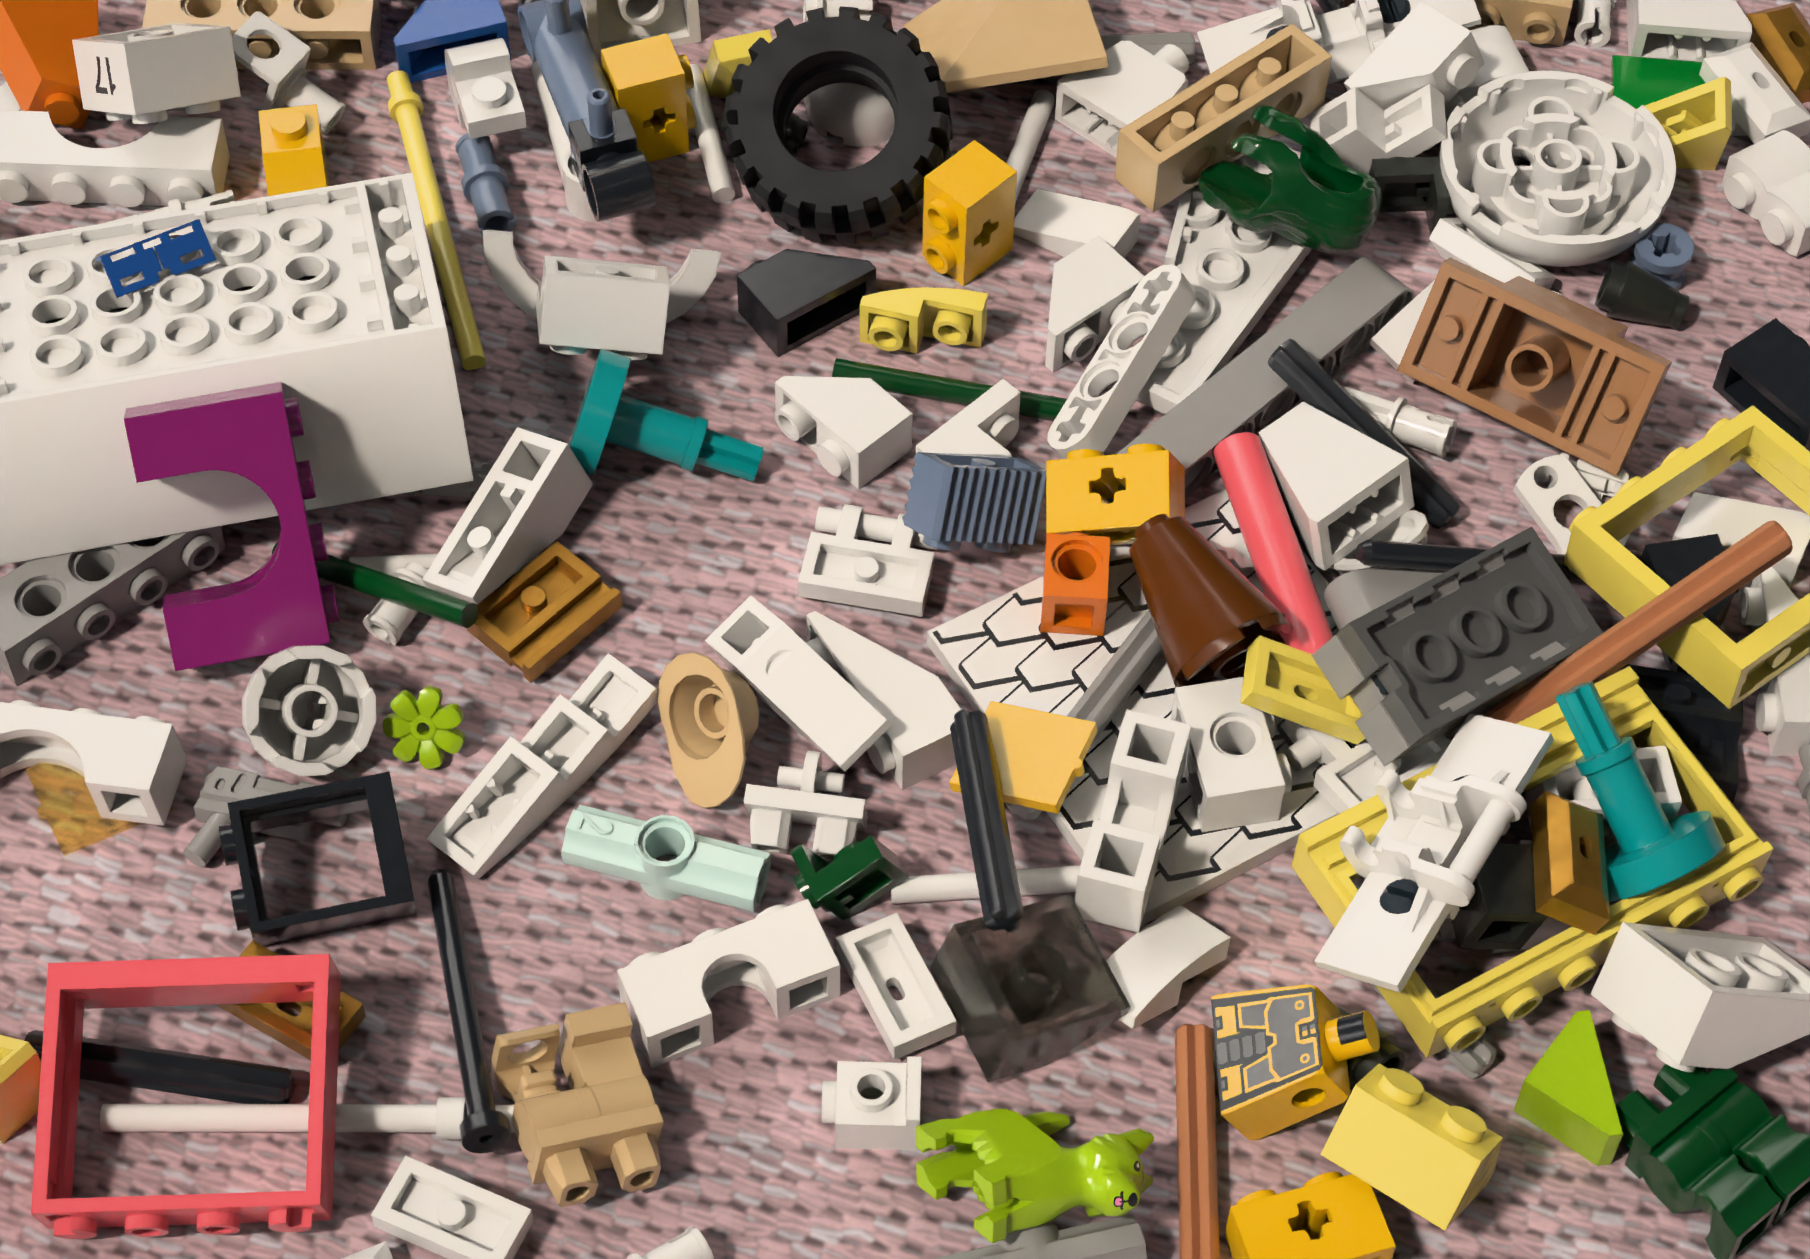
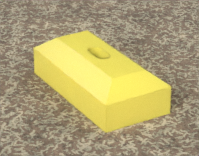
(724, 59)
(1279, 673)

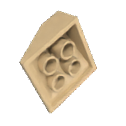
(1008, 40)

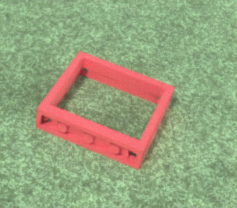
(181, 983)

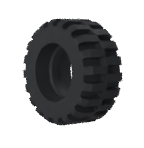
(826, 54)

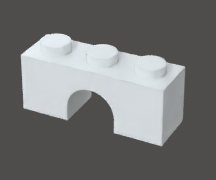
(1133, 821)
(776, 953)

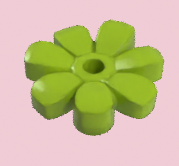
(424, 727)

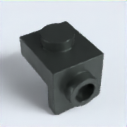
(1413, 186)

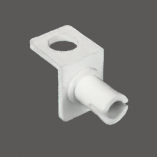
(285, 71)

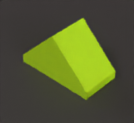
(1572, 1093)

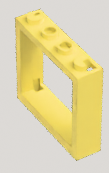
(1703, 650)

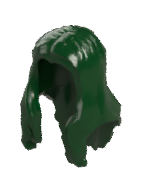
(1303, 198)

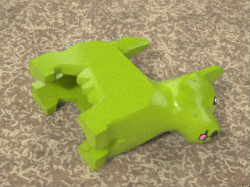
(1026, 1173)

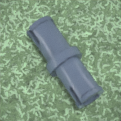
(485, 184)

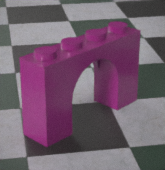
(249, 436)

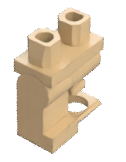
(597, 1123)

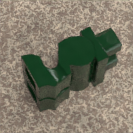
(1700, 1150)

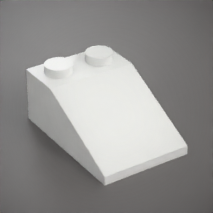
(1704, 994)

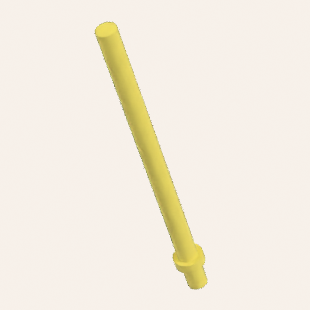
(406, 109)

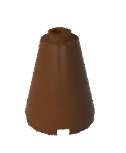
(1199, 602)

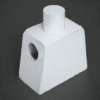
(1110, 98)

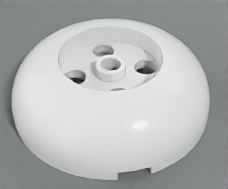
(1593, 173)

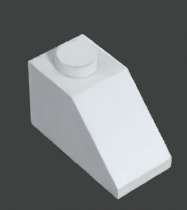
(1419, 52)

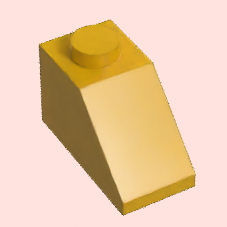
(293, 149)

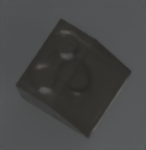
(1029, 989)

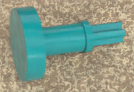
(650, 428)
(1649, 845)

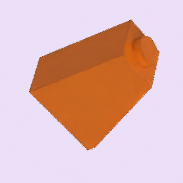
(40, 55)

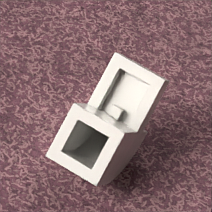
(484, 88)
(1365, 132)

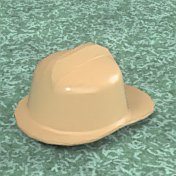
(707, 726)

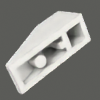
(511, 517)

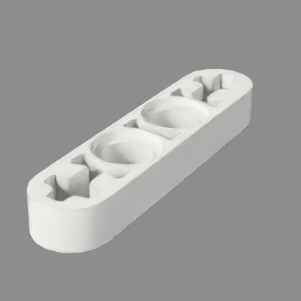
(1153, 310)

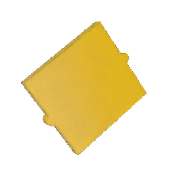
(1036, 754)

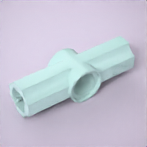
(630, 847)

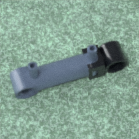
(598, 132)

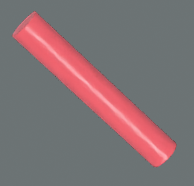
(1271, 539)

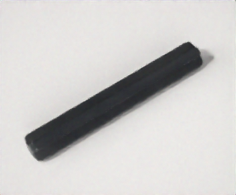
(1327, 395)
(986, 821)
(179, 1072)

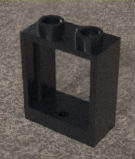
(305, 805)

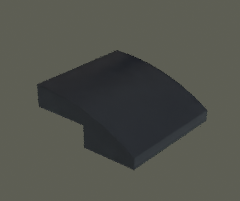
(1699, 720)

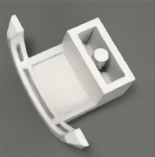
(597, 300)

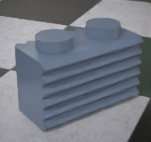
(974, 500)

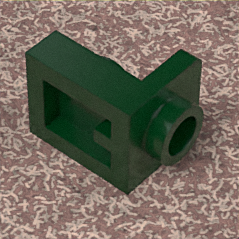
(853, 879)

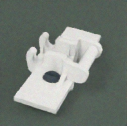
(1345, 33)
(1407, 865)

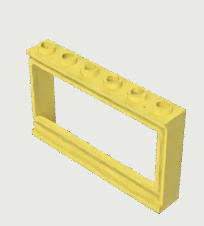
(1574, 954)

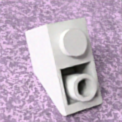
(1086, 300)
(846, 422)

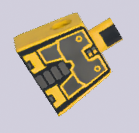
(1284, 1055)

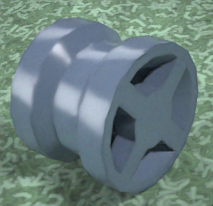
(1665, 253)

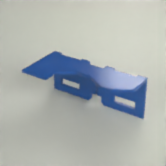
(147, 262)

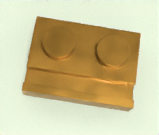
(544, 611)

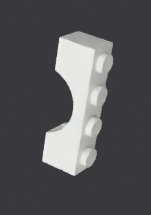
(173, 161)
(125, 762)

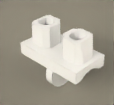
(775, 809)

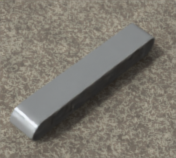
(1249, 395)

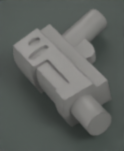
(233, 785)

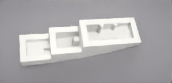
(545, 768)

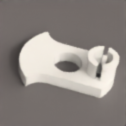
(1539, 502)

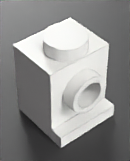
(879, 1123)

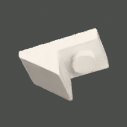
(980, 427)

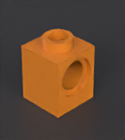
(1075, 604)

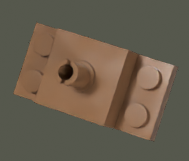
(1535, 363)

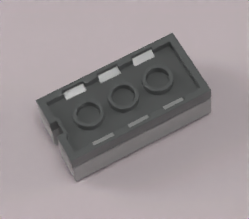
(1456, 644)

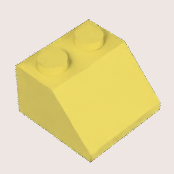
(1413, 1145)

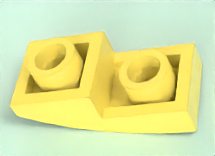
(903, 316)

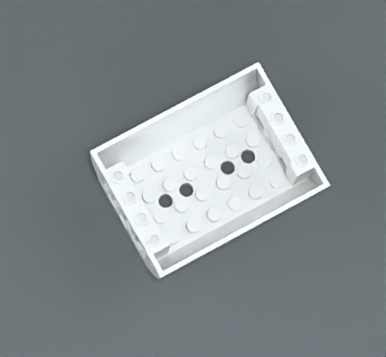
(353, 345)

